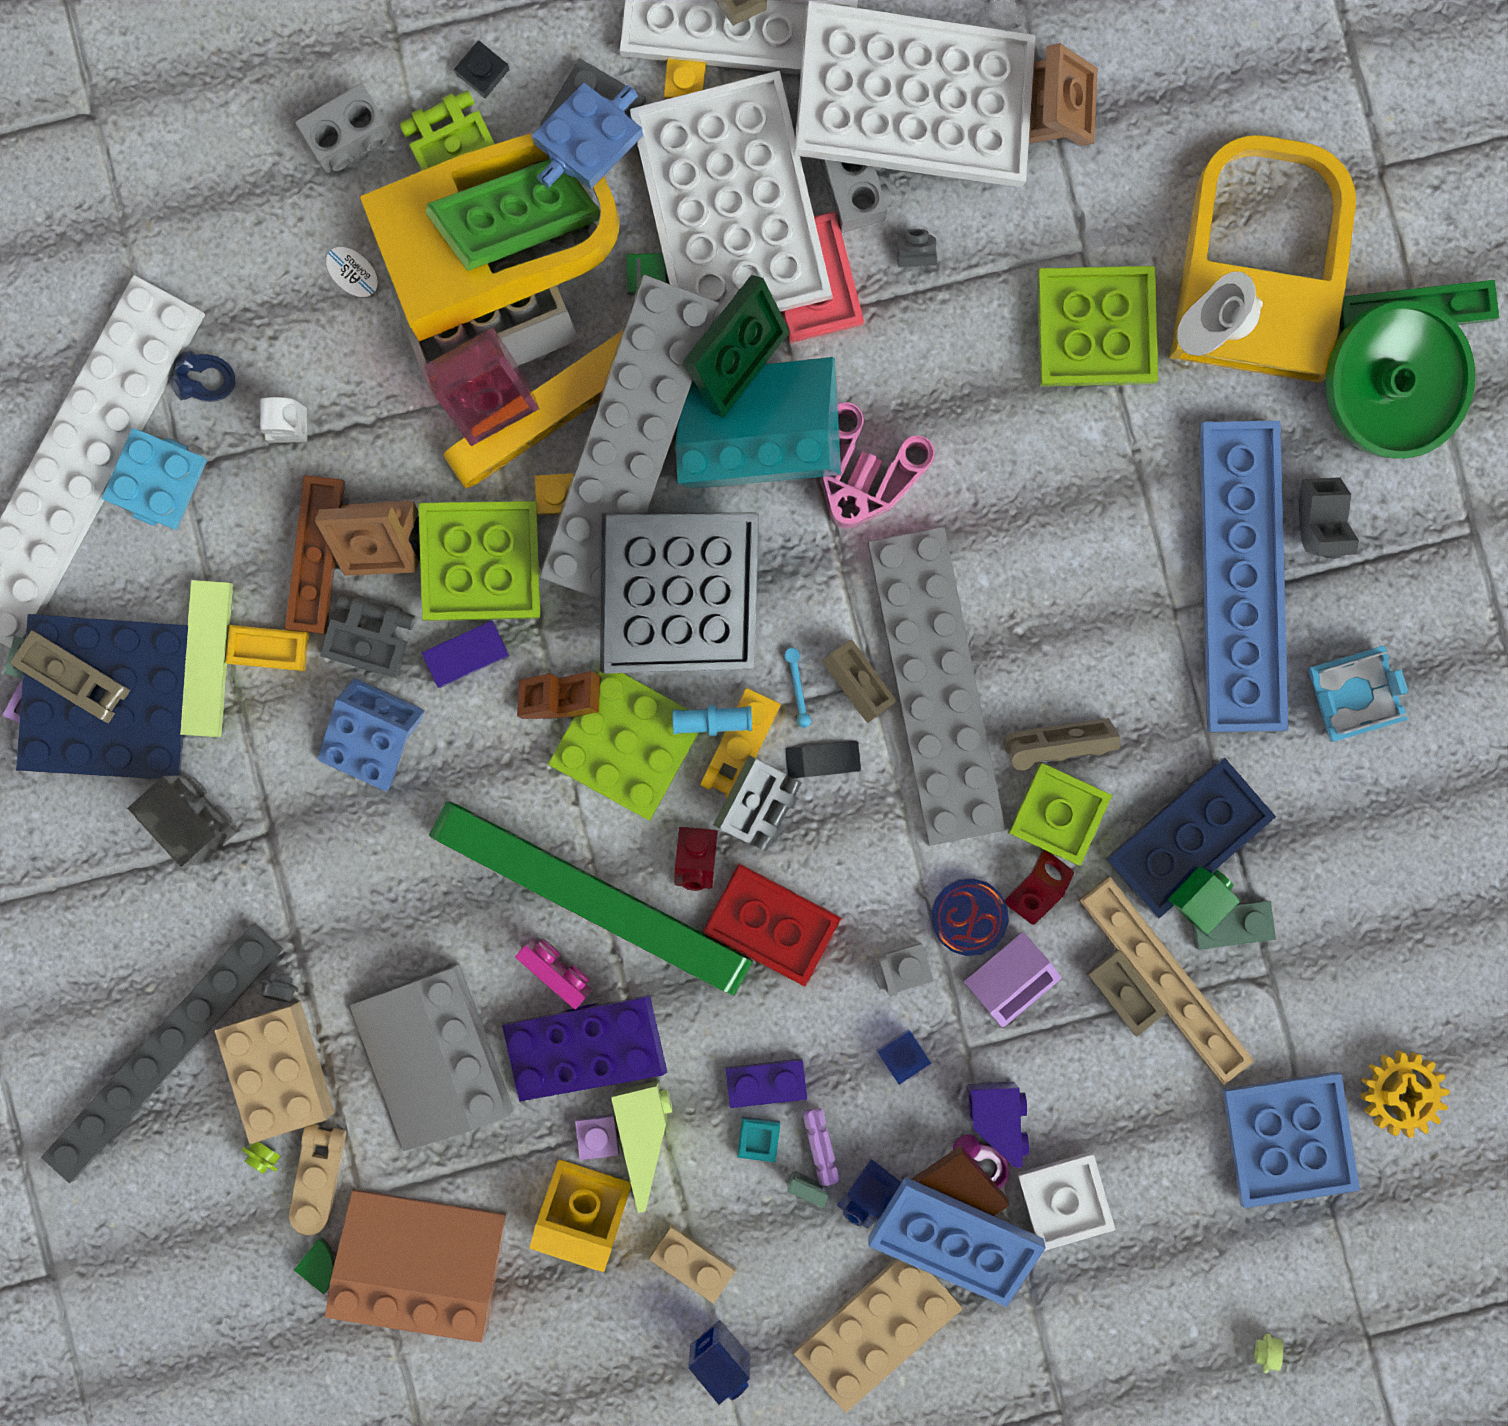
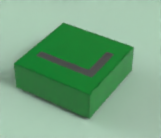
(644, 264)

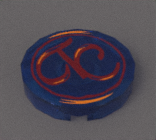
(969, 916)

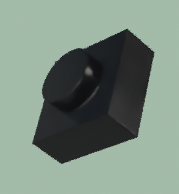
(481, 69)

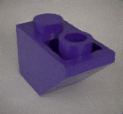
(996, 1117)

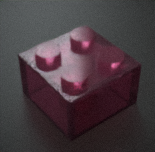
(481, 387)

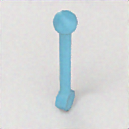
(792, 656)

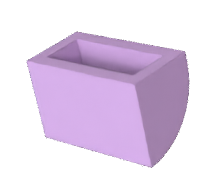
(1012, 979)

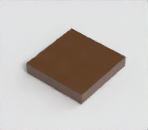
(965, 1181)

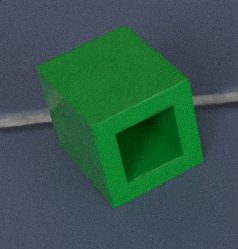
(1204, 899)

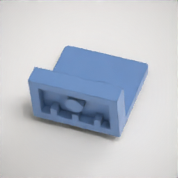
(368, 733)

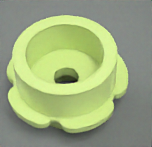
(1269, 1353)

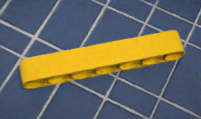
(559, 402)

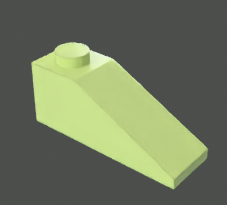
(641, 1125)

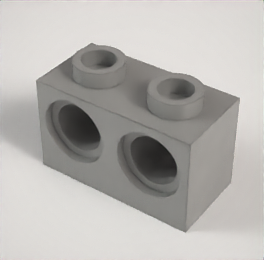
(338, 119)
(845, 186)

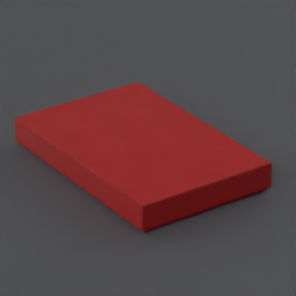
(772, 924)

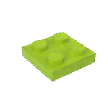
(1060, 814)

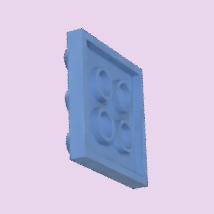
(1290, 1139)

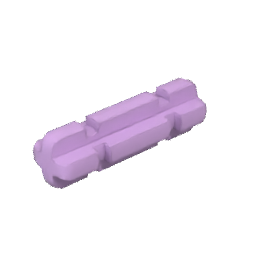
(821, 1147)

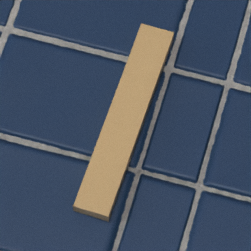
(1166, 980)

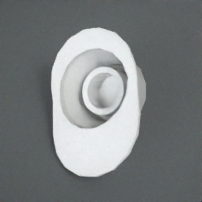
(1222, 313)

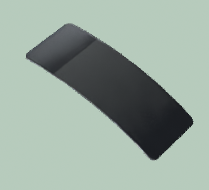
(823, 759)

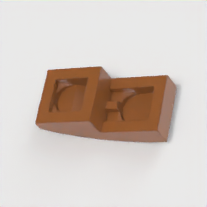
(558, 697)

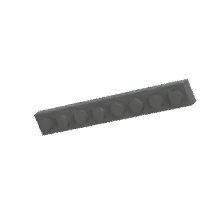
(162, 1053)

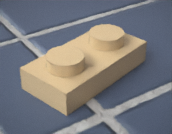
(692, 1263)

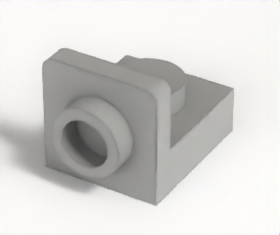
(902, 969)

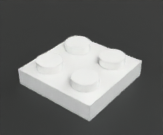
(1066, 1200)

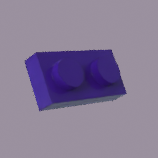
(766, 1083)

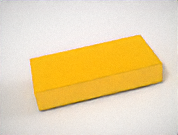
(267, 648)

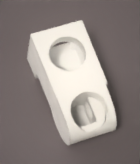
(283, 420)

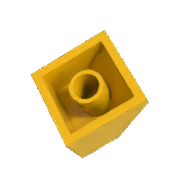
(580, 1215)

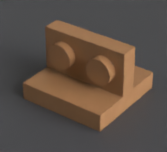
(1063, 97)
(370, 537)

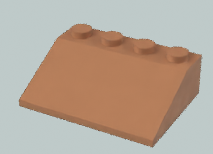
(416, 1266)

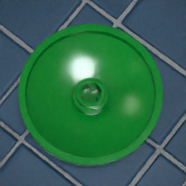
(1400, 379)

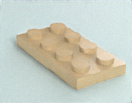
(876, 1331)

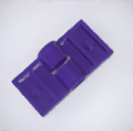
(585, 1048)

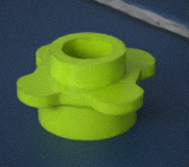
(261, 1157)

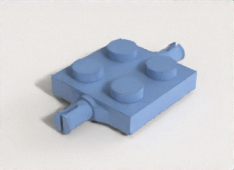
(587, 136)

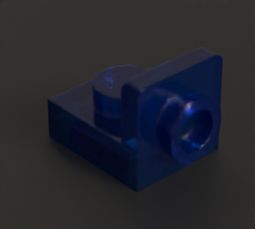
(869, 1195)

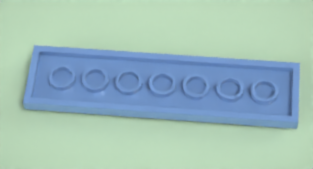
(1243, 576)

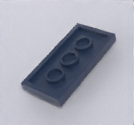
(1192, 831)

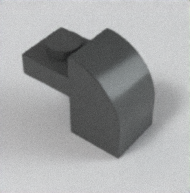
(1324, 518)

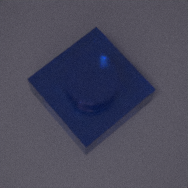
(903, 1056)

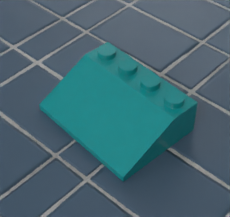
(773, 432)

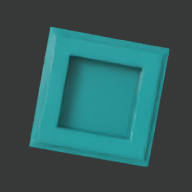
(758, 1139)

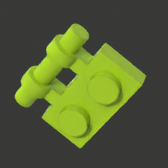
(455, 139)

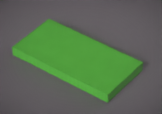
(510, 215)

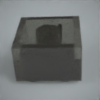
(183, 819)

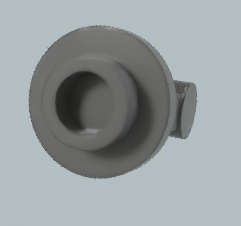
(916, 249)

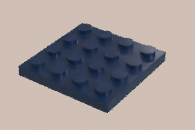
(146, 726)

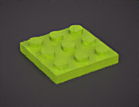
(1097, 326)
(479, 560)
(626, 746)

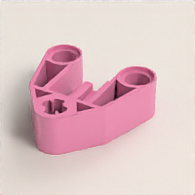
(897, 481)

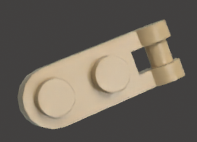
(316, 1179)

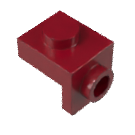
(695, 858)

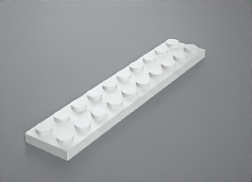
(83, 446)

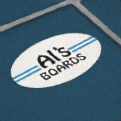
(351, 271)

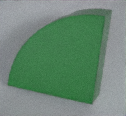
(317, 1266)

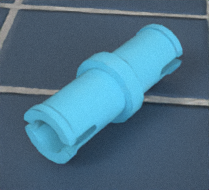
(712, 720)

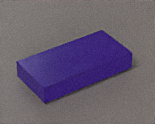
(465, 654)

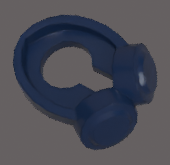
(186, 388)

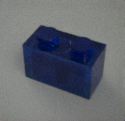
(720, 1363)

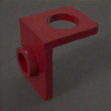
(1039, 890)

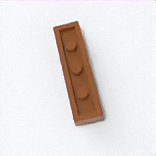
(313, 559)

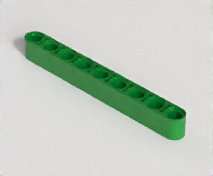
(590, 898)

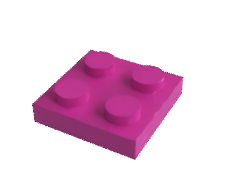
(564, 981)

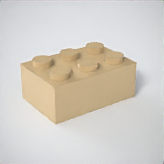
(275, 1072)

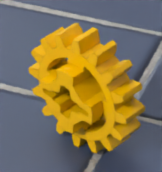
(1420, 1095)

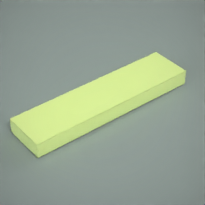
(205, 658)

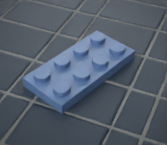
(956, 1242)

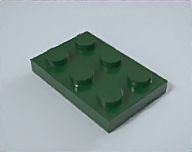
(736, 346)

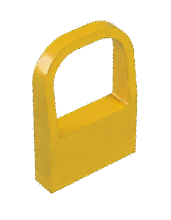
(427, 273)
(1297, 312)

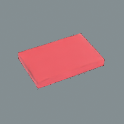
(833, 314)

